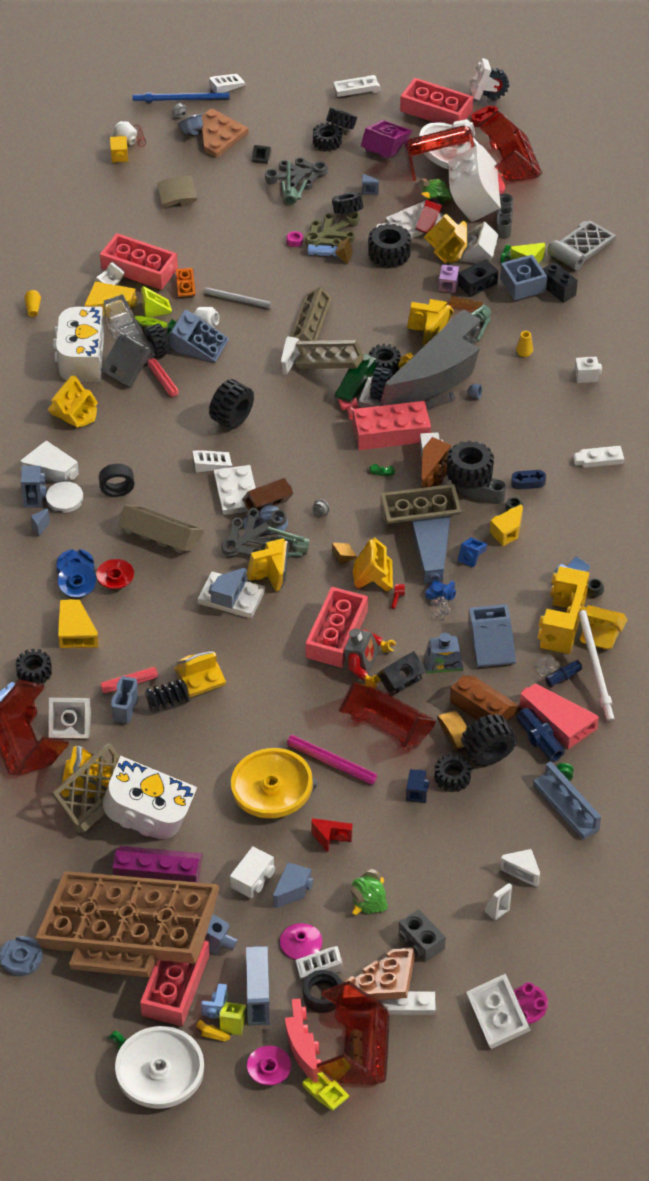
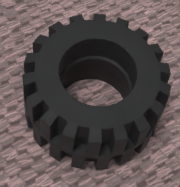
(389, 245)
(231, 404)
(470, 464)
(489, 740)

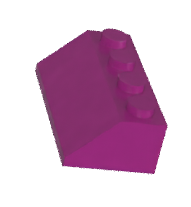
(157, 864)

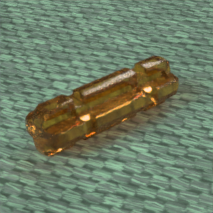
(464, 303)

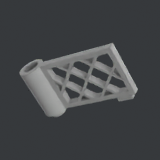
(570, 254)

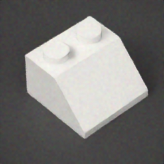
(480, 244)

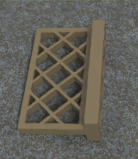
(95, 810)

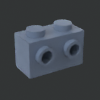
(32, 486)

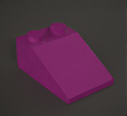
(385, 138)

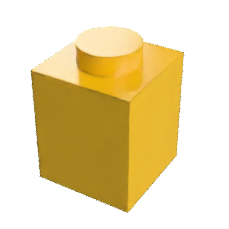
(119, 149)

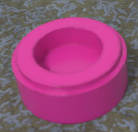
(294, 239)

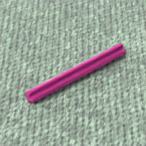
(332, 759)

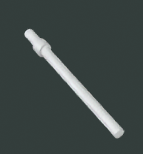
(605, 700)

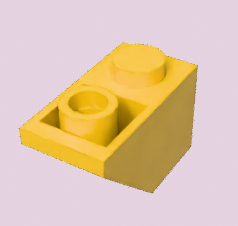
(506, 526)

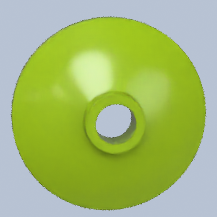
(148, 321)

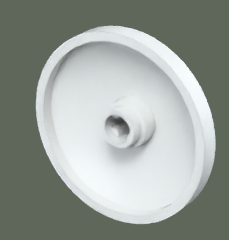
(443, 155)
(159, 1067)

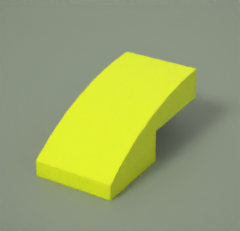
(325, 1091)

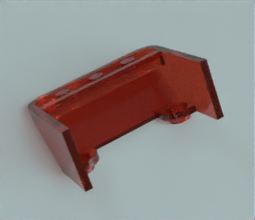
(436, 141)
(514, 146)
(388, 714)
(18, 742)
(361, 1012)

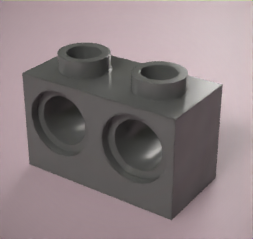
(425, 933)

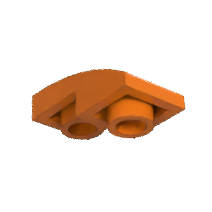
(185, 282)

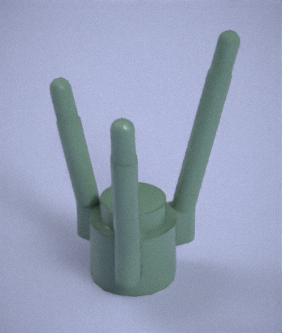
(290, 194)
(482, 313)
(300, 543)

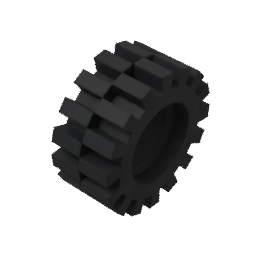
(341, 118)
(327, 136)
(347, 203)
(157, 339)
(386, 352)
(34, 658)
(455, 763)

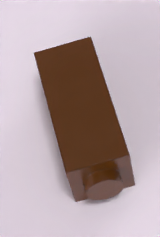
(269, 494)

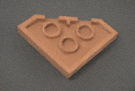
(220, 132)
(388, 977)

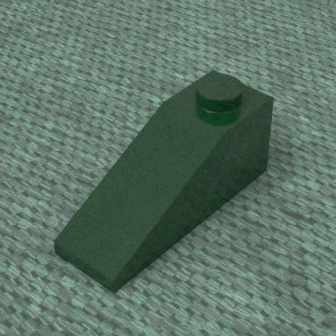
(356, 379)

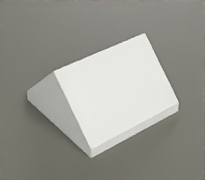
(69, 717)

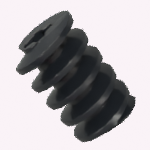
(167, 694)

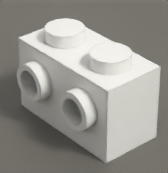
(252, 872)

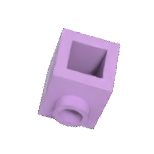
(448, 278)

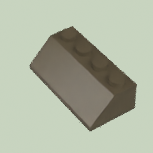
(419, 504)
(159, 527)

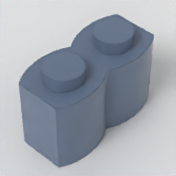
(124, 699)

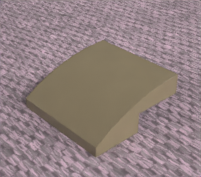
(177, 190)

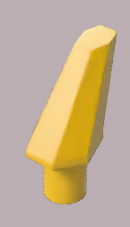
(212, 1032)

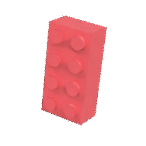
(435, 102)
(140, 261)
(390, 425)
(331, 630)
(173, 989)

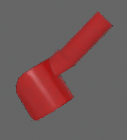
(399, 589)

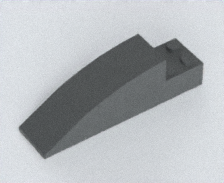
(438, 365)

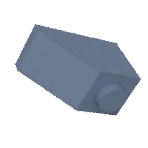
(228, 588)
(292, 885)

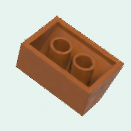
(481, 699)

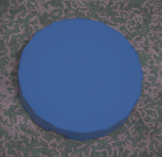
(74, 557)

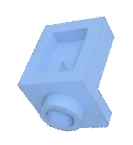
(219, 998)

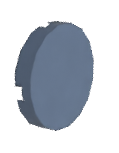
(21, 956)

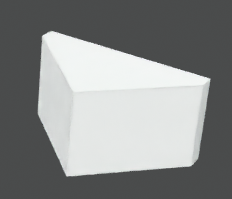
(522, 866)

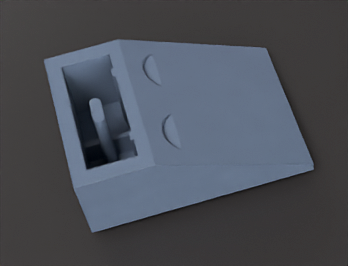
(196, 338)
(491, 635)

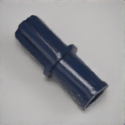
(563, 673)

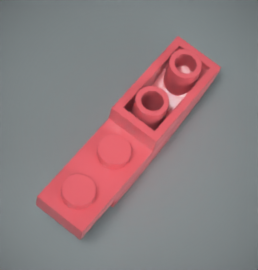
(302, 1042)

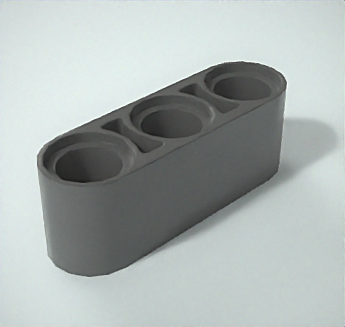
(504, 216)
(492, 492)

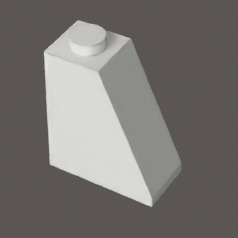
(53, 462)

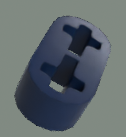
(528, 479)

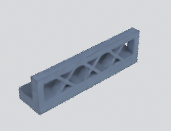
(568, 801)

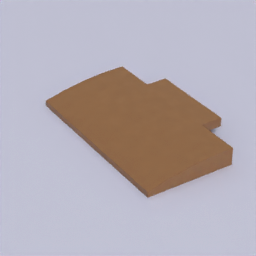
(127, 921)

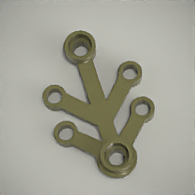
(315, 238)

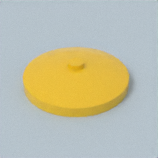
(271, 783)

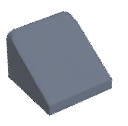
(370, 185)
(40, 521)

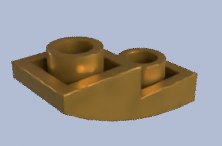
(453, 726)

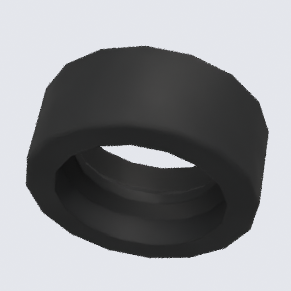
(118, 489)
(318, 977)

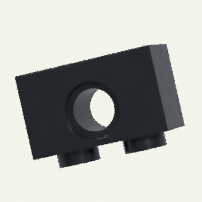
(477, 277)
(560, 282)
(409, 665)

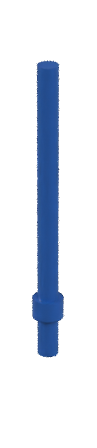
(149, 97)

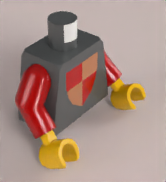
(361, 653)

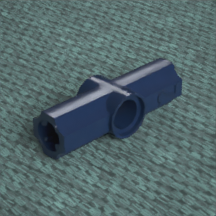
(540, 734)

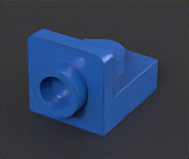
(470, 551)
(439, 589)

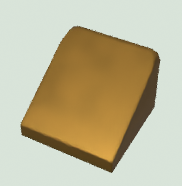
(344, 250)
(343, 552)

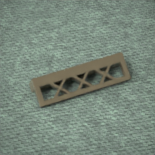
(311, 315)
(331, 359)

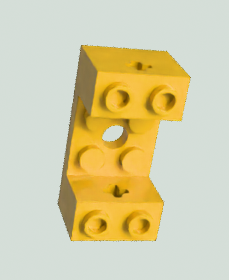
(557, 627)

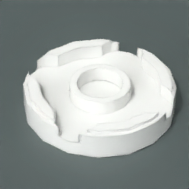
(64, 497)

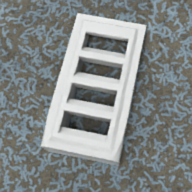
(225, 83)
(289, 354)
(205, 461)
(499, 903)
(324, 955)

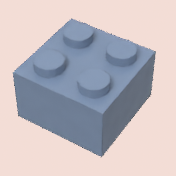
(523, 277)

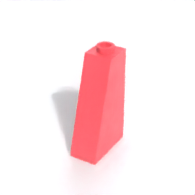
(567, 720)

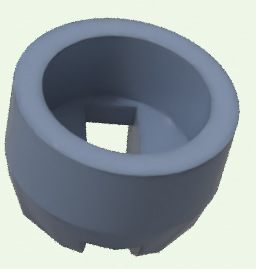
(475, 391)

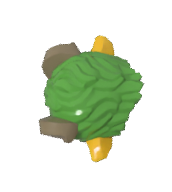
(434, 188)
(369, 893)

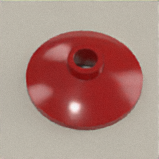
(115, 574)

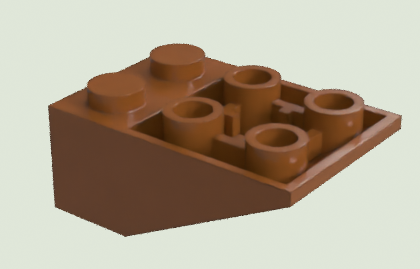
(434, 462)

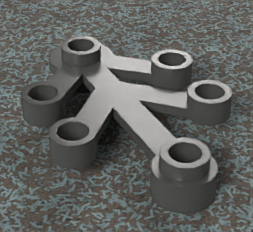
(317, 169)
(251, 535)

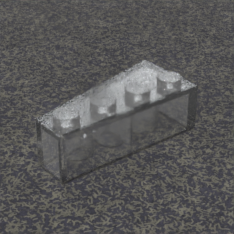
(121, 319)

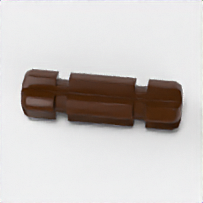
(356, 1046)

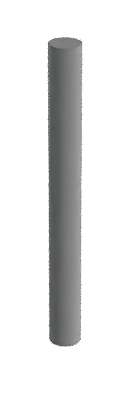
(239, 298)

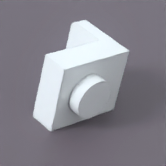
(111, 275)

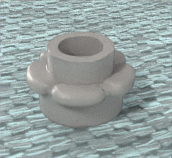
(179, 110)
(320, 508)

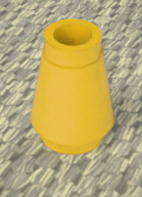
(32, 302)
(524, 346)

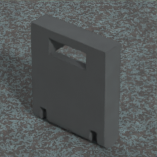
(128, 356)

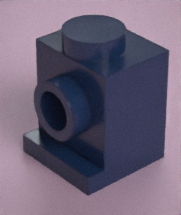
(417, 786)

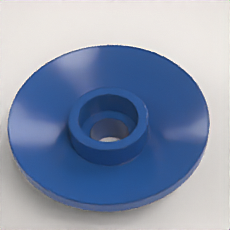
(73, 573)

